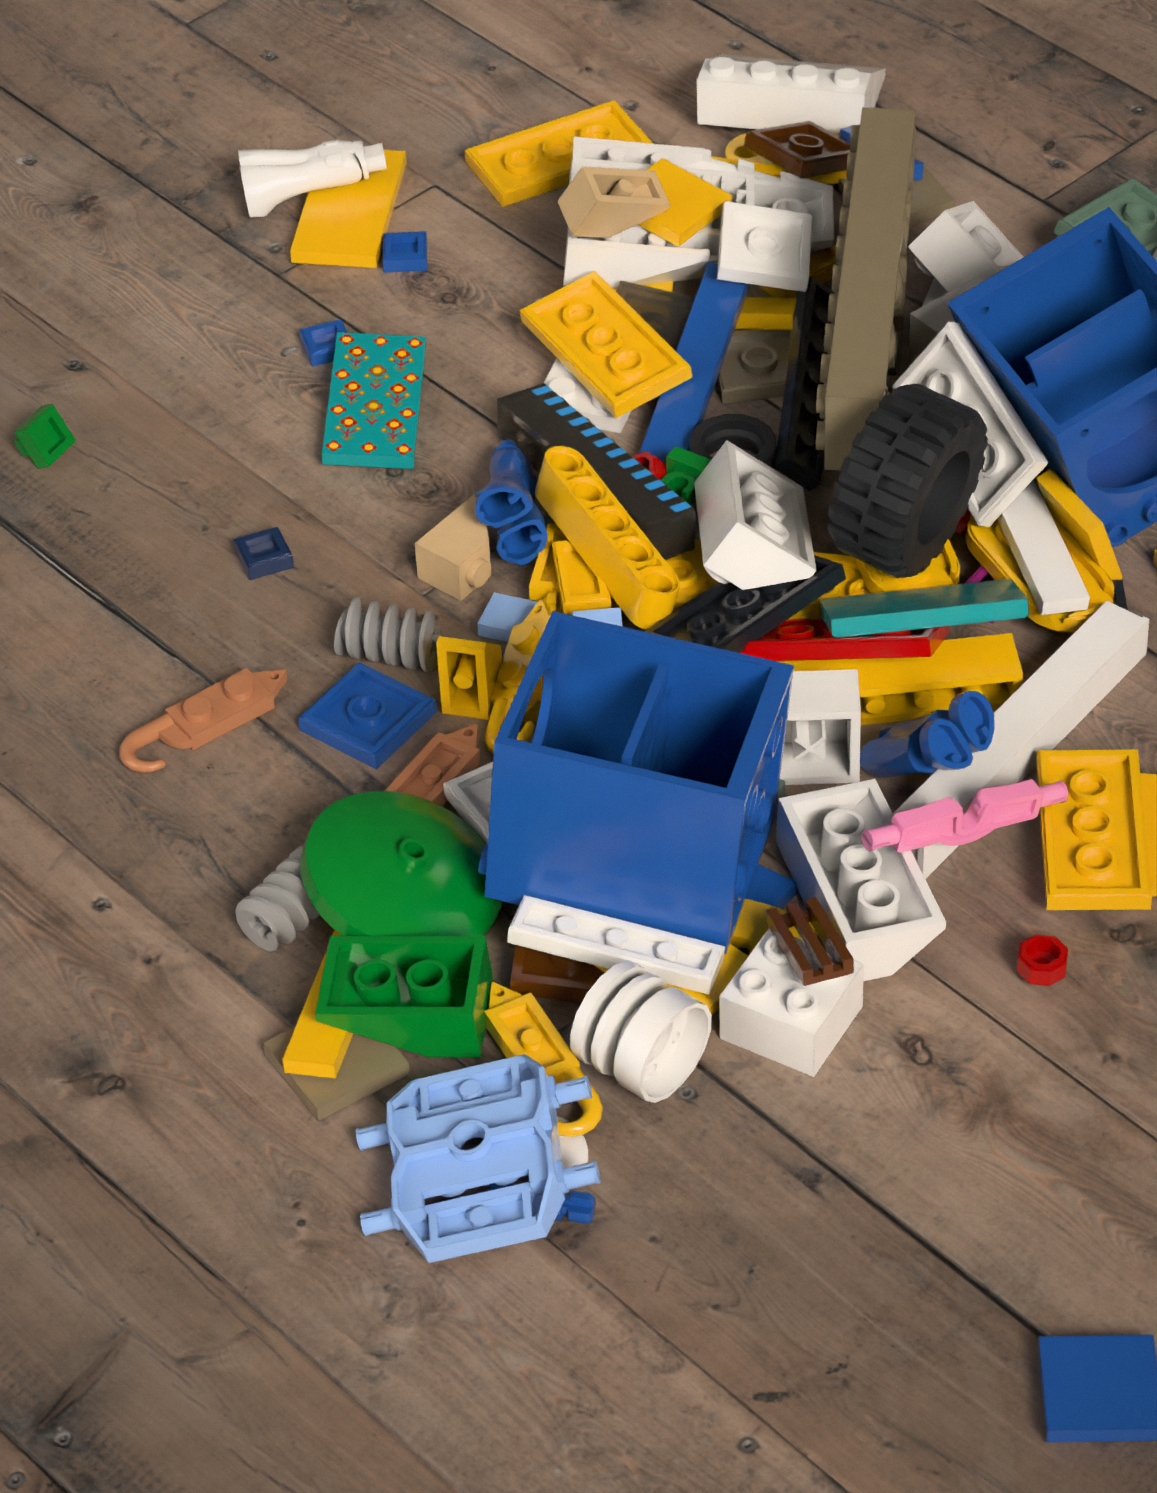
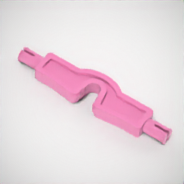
(946, 823)

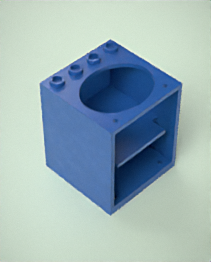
(1078, 361)
(640, 778)

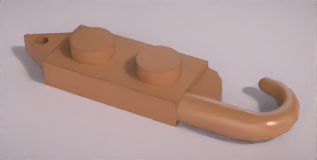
(205, 716)
(439, 762)

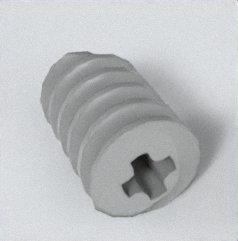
(387, 636)
(277, 906)

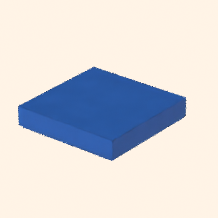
(367, 715)
(1099, 1388)

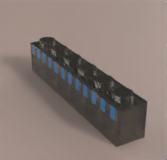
(543, 419)

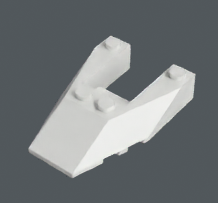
(649, 259)

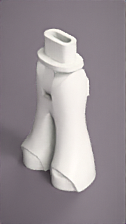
(279, 174)

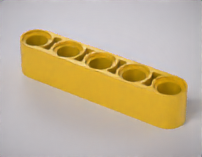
(606, 537)

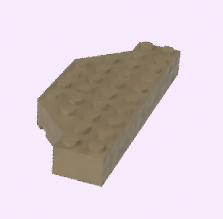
(869, 280)

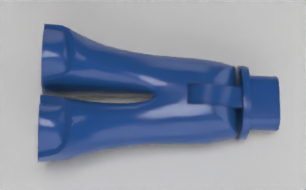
(511, 505)

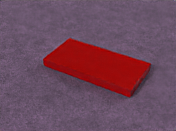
(813, 641)

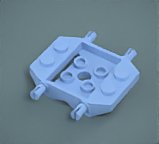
(427, 1126)

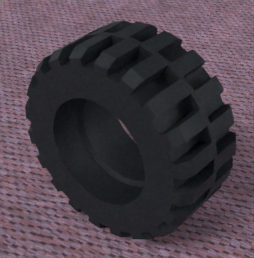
(907, 480)

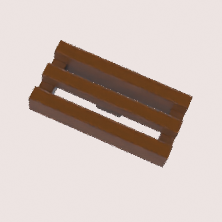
(800, 920)

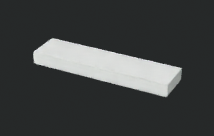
(1042, 554)
(610, 941)

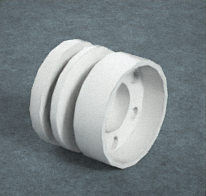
(640, 1031)

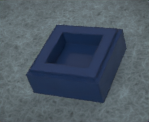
(263, 553)

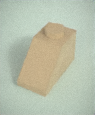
(611, 200)
(455, 553)

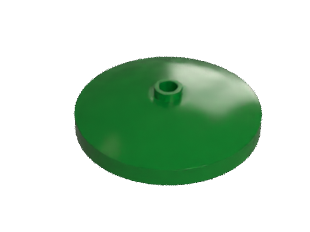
(396, 869)

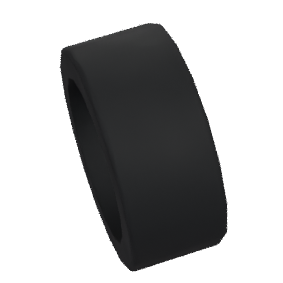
(740, 430)

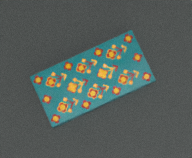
(374, 400)

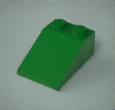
(409, 991)

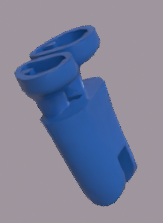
(932, 741)

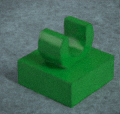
(43, 436)
(682, 471)

